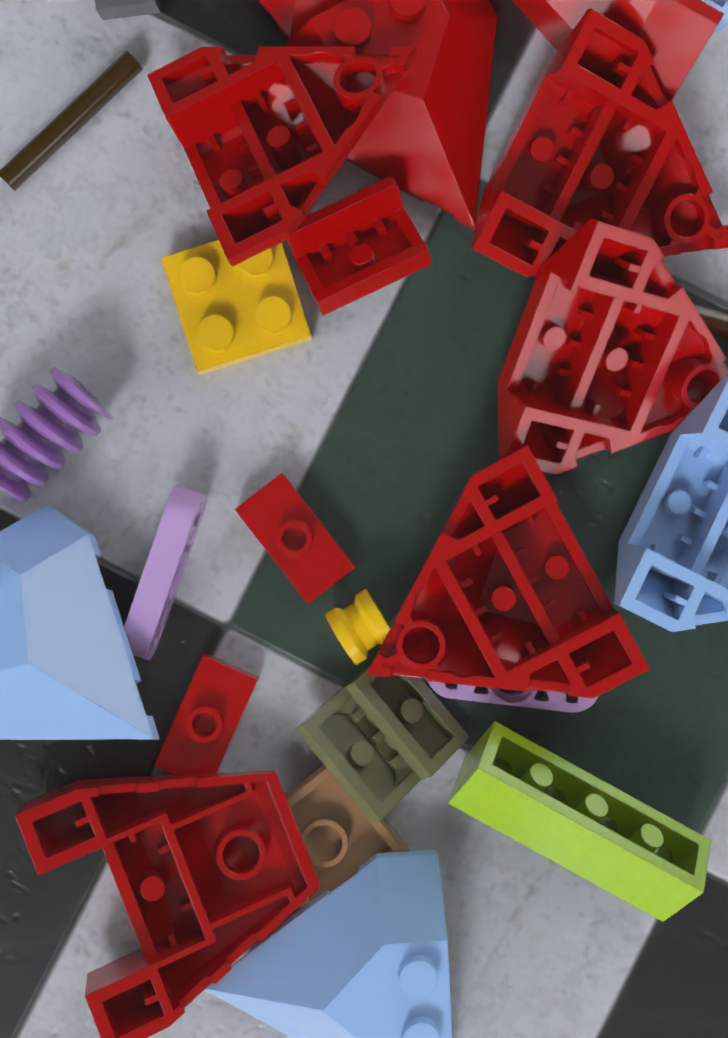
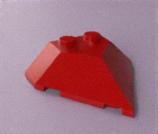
(436, 116)
(271, 129)
(598, 148)
(603, 352)
(510, 598)

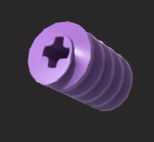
(43, 432)

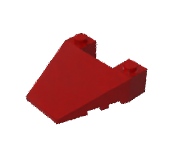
(199, 871)

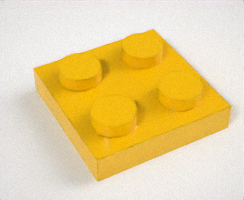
(235, 309)

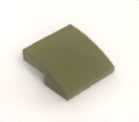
(382, 738)

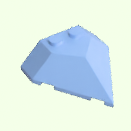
(677, 537)
(63, 639)
(355, 958)

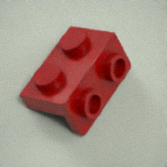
(357, 246)

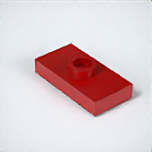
(295, 538)
(207, 718)

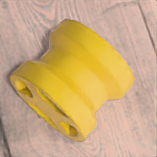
(359, 626)

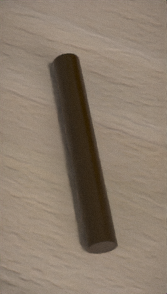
(70, 120)

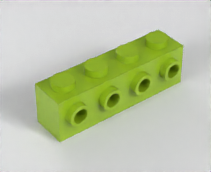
(581, 823)

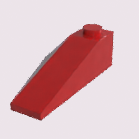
(672, 29)

